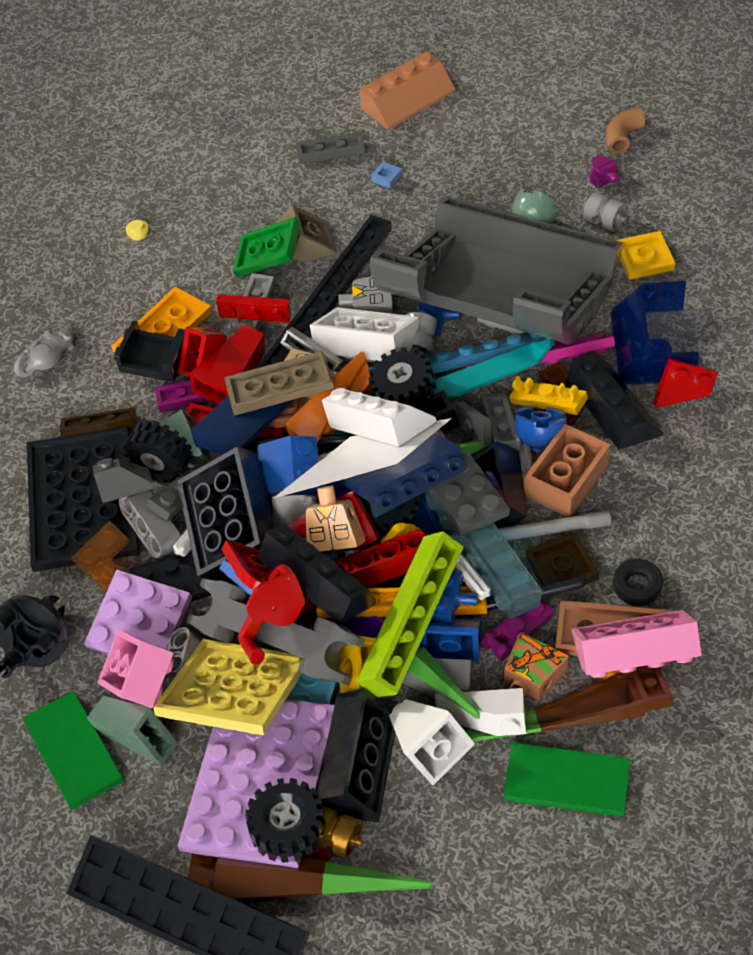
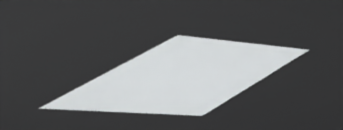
(357, 457)

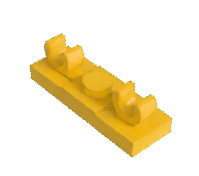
(547, 395)

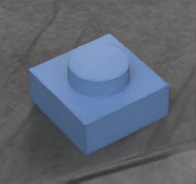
(386, 175)

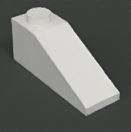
(500, 711)

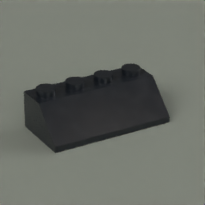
(612, 402)
(318, 576)
(357, 756)

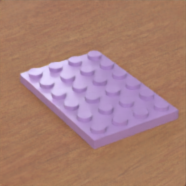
(239, 765)

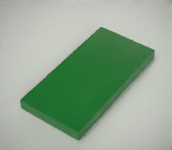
(72, 750)
(567, 779)

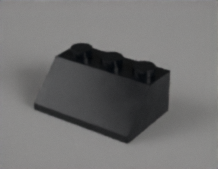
(507, 470)

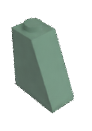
(133, 728)

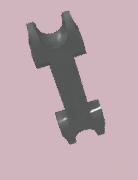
(316, 646)

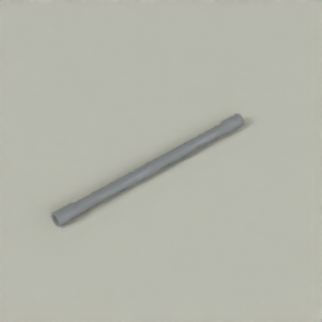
(585, 521)

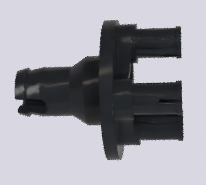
(31, 632)

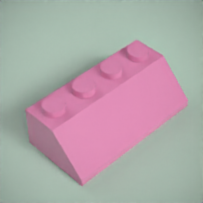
(637, 642)

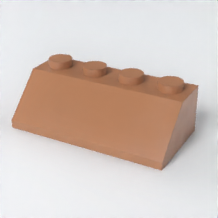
(406, 90)

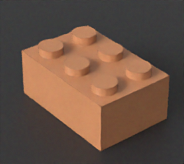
(567, 470)

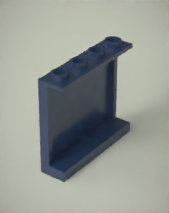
(418, 472)

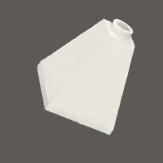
(429, 737)

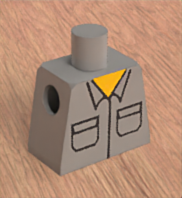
(367, 297)

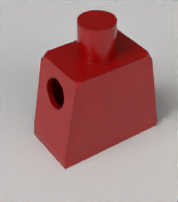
(197, 346)

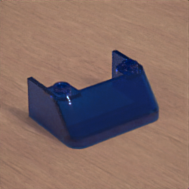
(637, 356)

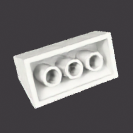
(355, 331)
(374, 417)

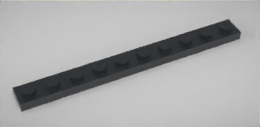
(333, 284)

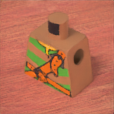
(534, 666)

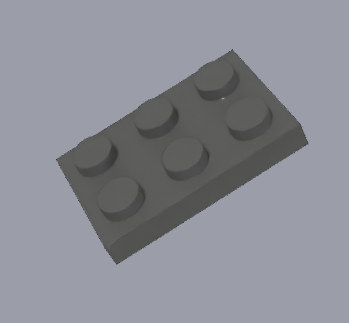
(470, 498)

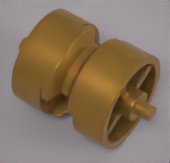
(341, 833)

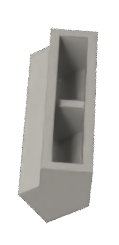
(310, 345)

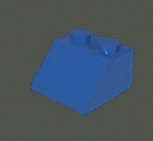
(285, 461)
(454, 639)

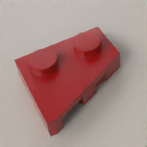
(683, 383)

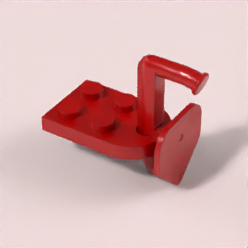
(274, 597)

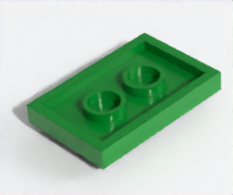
(266, 247)

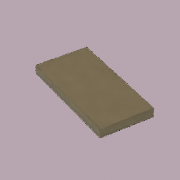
(278, 383)

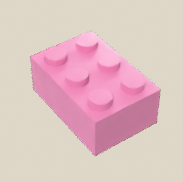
(136, 669)

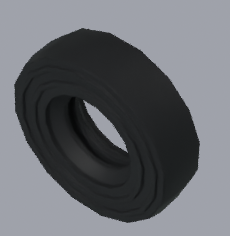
(638, 567)

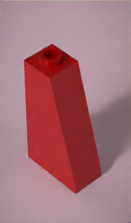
(234, 356)

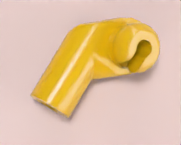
(399, 529)

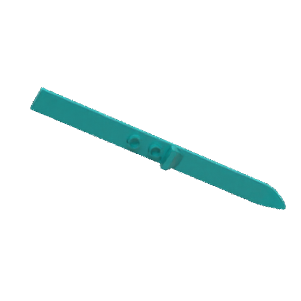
(487, 372)

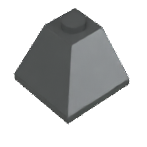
(121, 479)

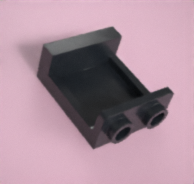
(149, 353)

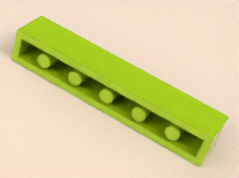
(410, 615)

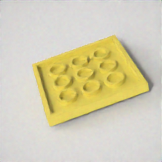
(227, 690)

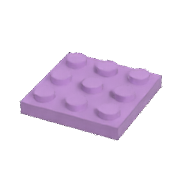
(138, 608)

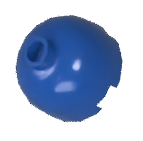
(538, 427)

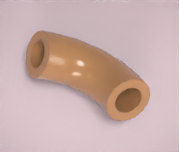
(621, 126)

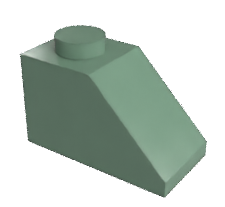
(183, 423)

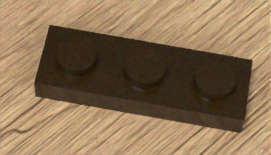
(99, 421)

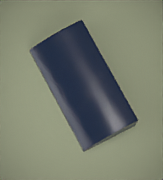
(223, 431)

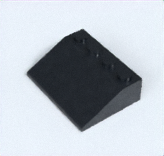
(223, 504)

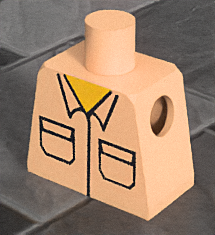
(332, 523)

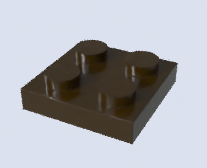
(561, 561)

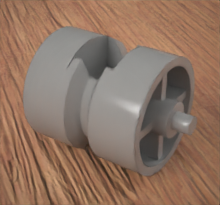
(600, 210)
(426, 328)

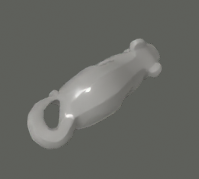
(45, 353)

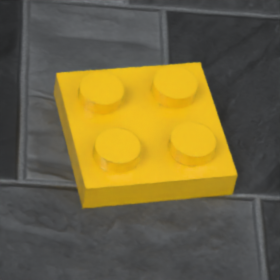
(646, 255)

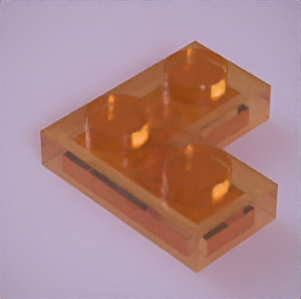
(97, 553)

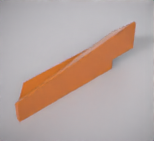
(311, 418)

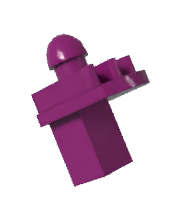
(603, 171)

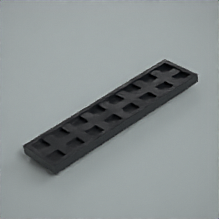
(177, 906)

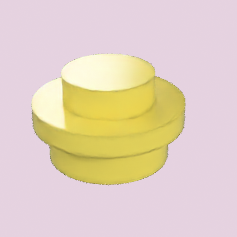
(137, 229)

